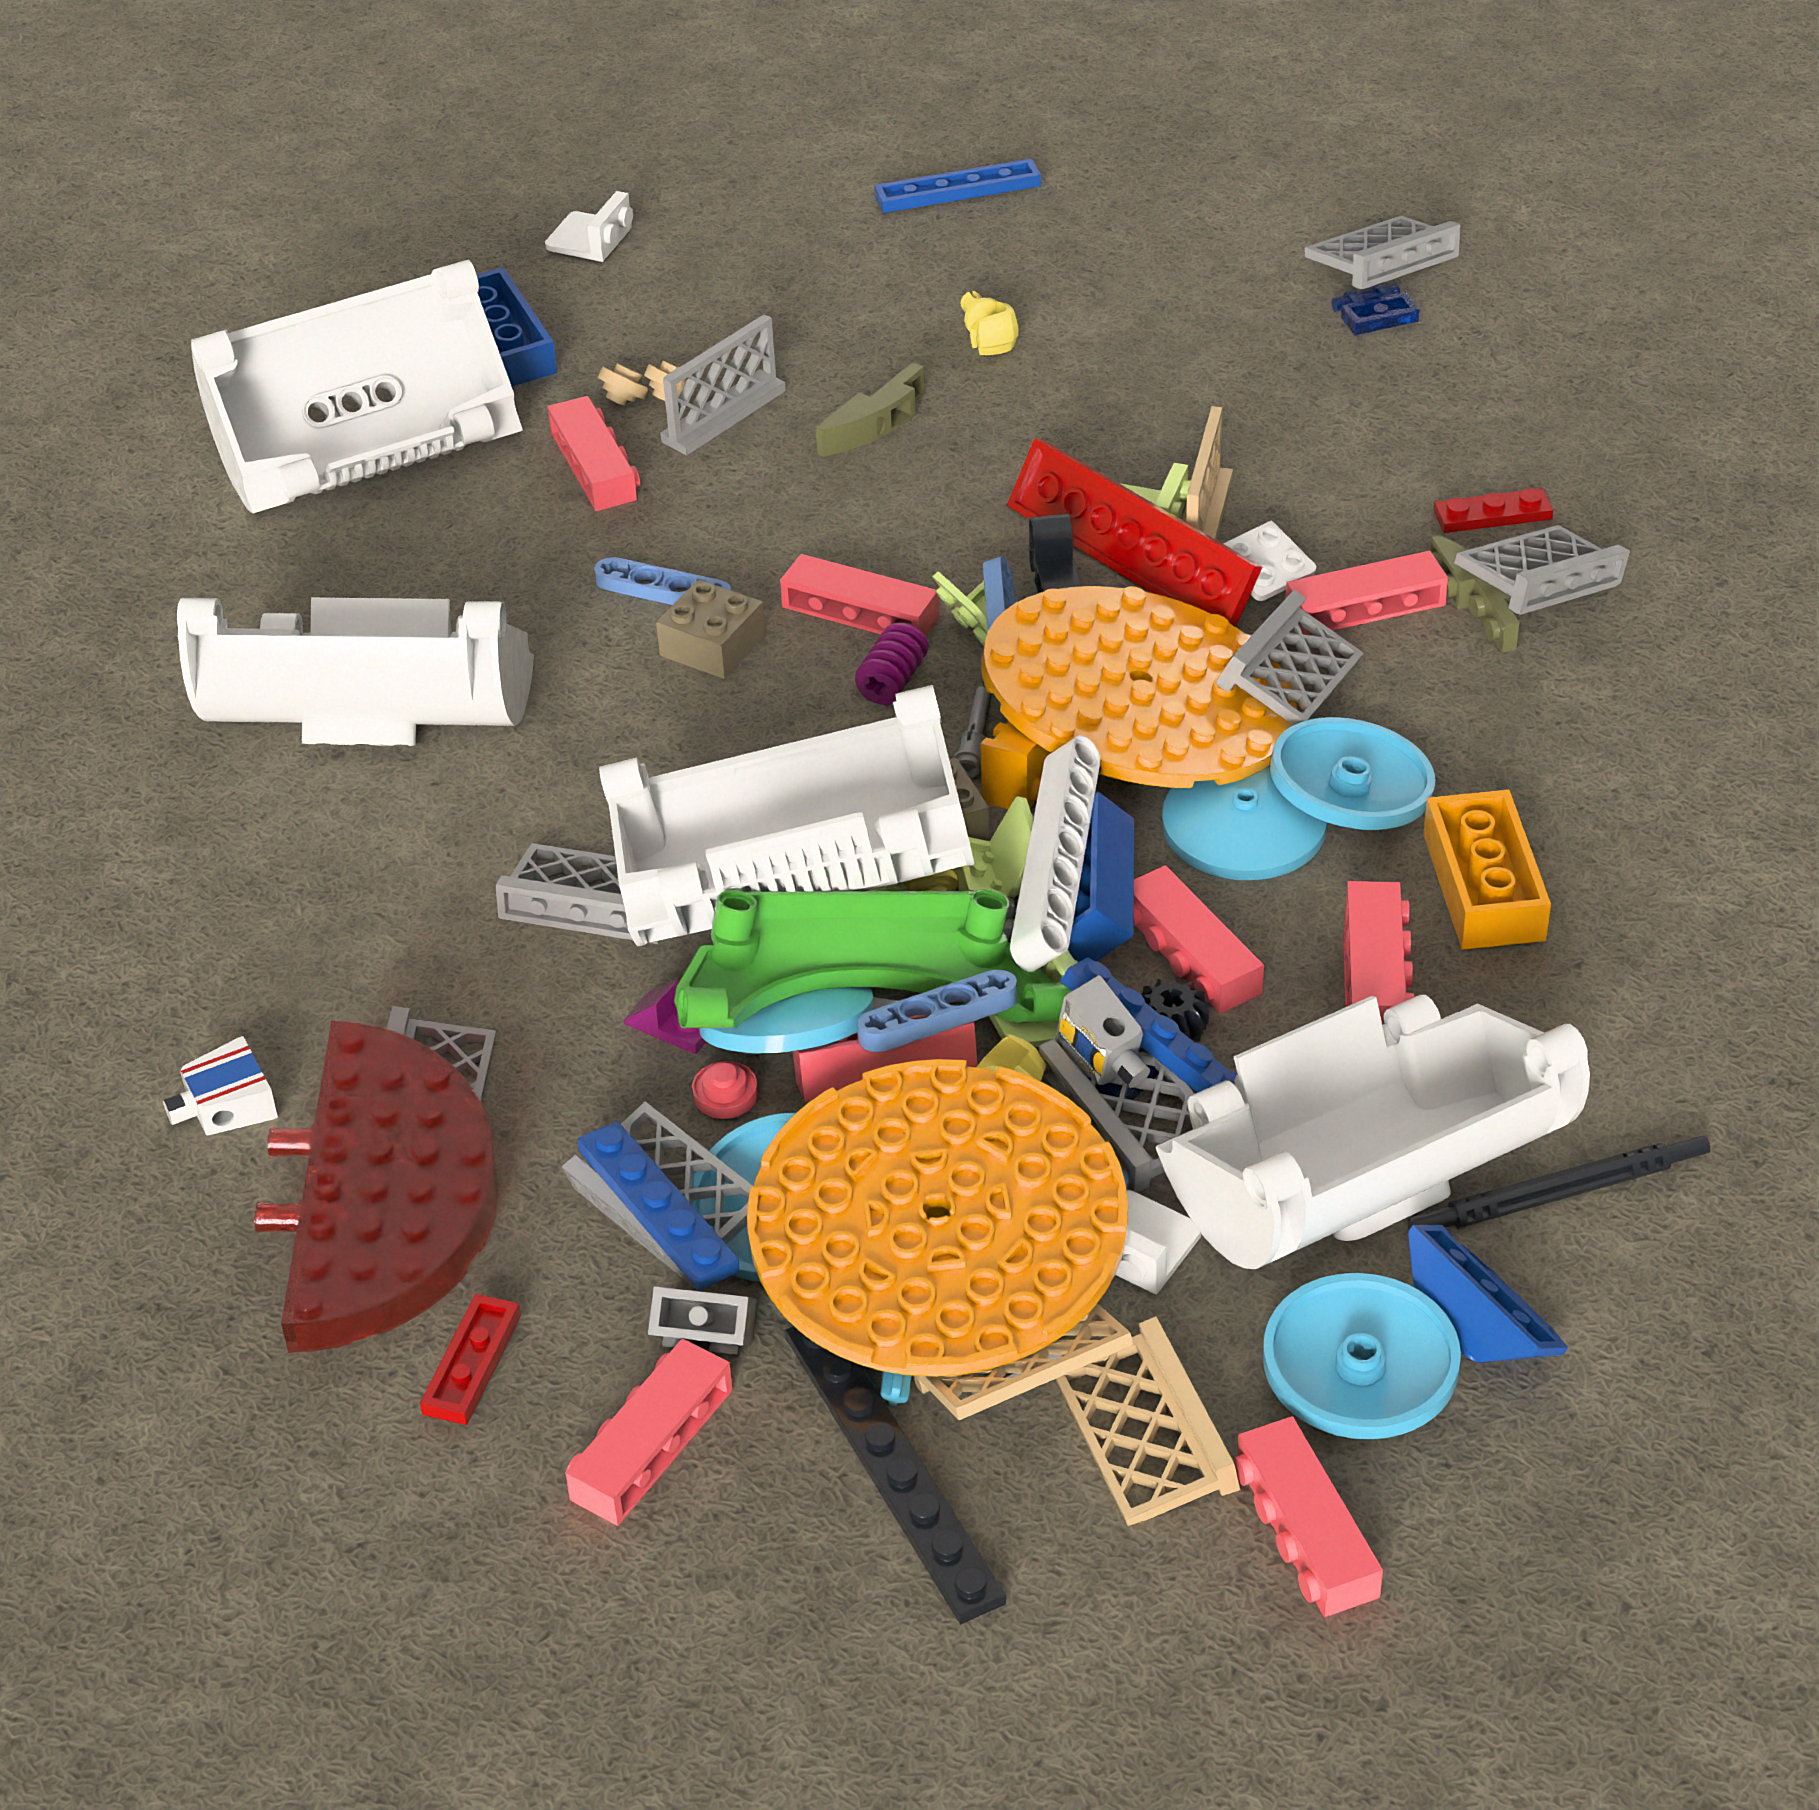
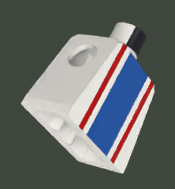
(223, 1090)

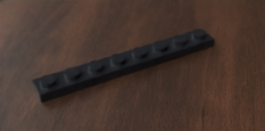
(901, 1480)

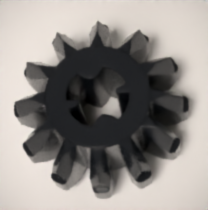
(1181, 1004)

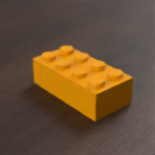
(1486, 869)

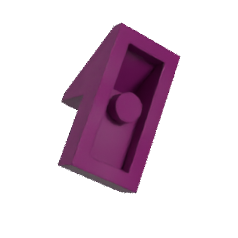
(659, 1018)

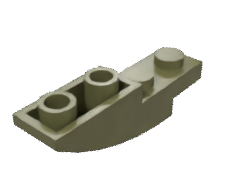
(874, 416)
(1481, 597)

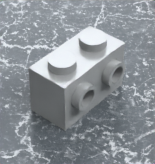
(702, 1316)

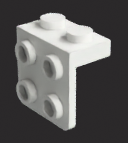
(591, 234)
(1276, 554)
(1154, 1242)

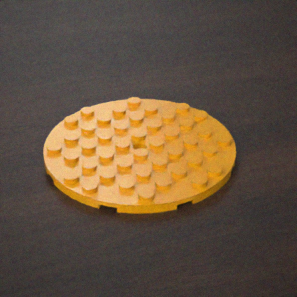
(1134, 681)
(1010, 1270)

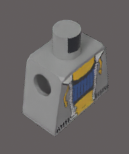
(1101, 1034)

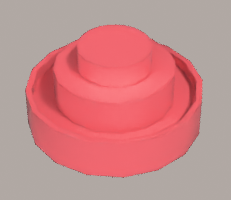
(725, 1089)

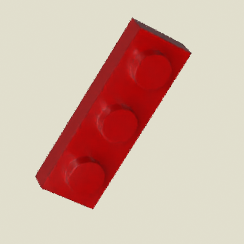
(1493, 510)
(470, 1359)

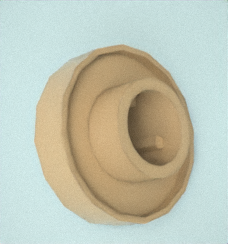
(656, 375)
(622, 384)

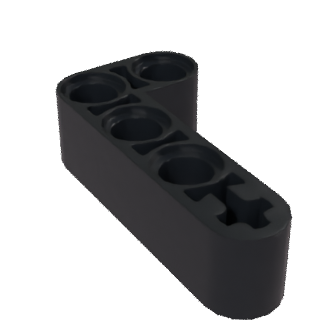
(1052, 552)

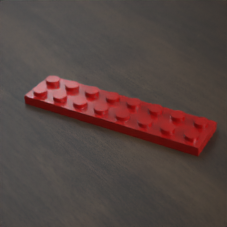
(1134, 534)

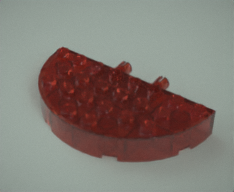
(390, 1192)

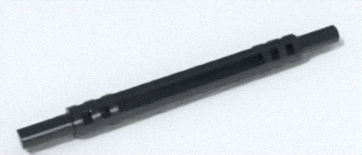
(1563, 1184)

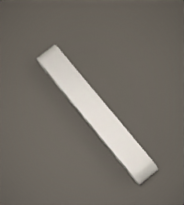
(1055, 854)

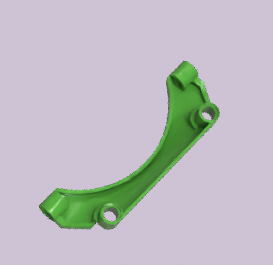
(821, 940)

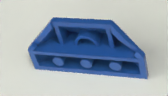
(1484, 1310)

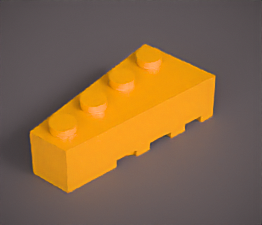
(1010, 766)

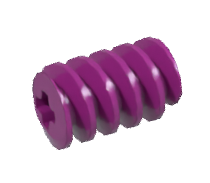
(891, 663)

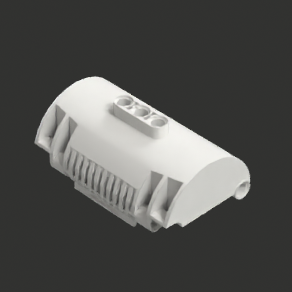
(412, 338)
(360, 671)
(789, 818)
(1365, 1122)

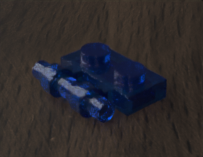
(1376, 309)

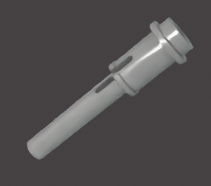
(970, 749)

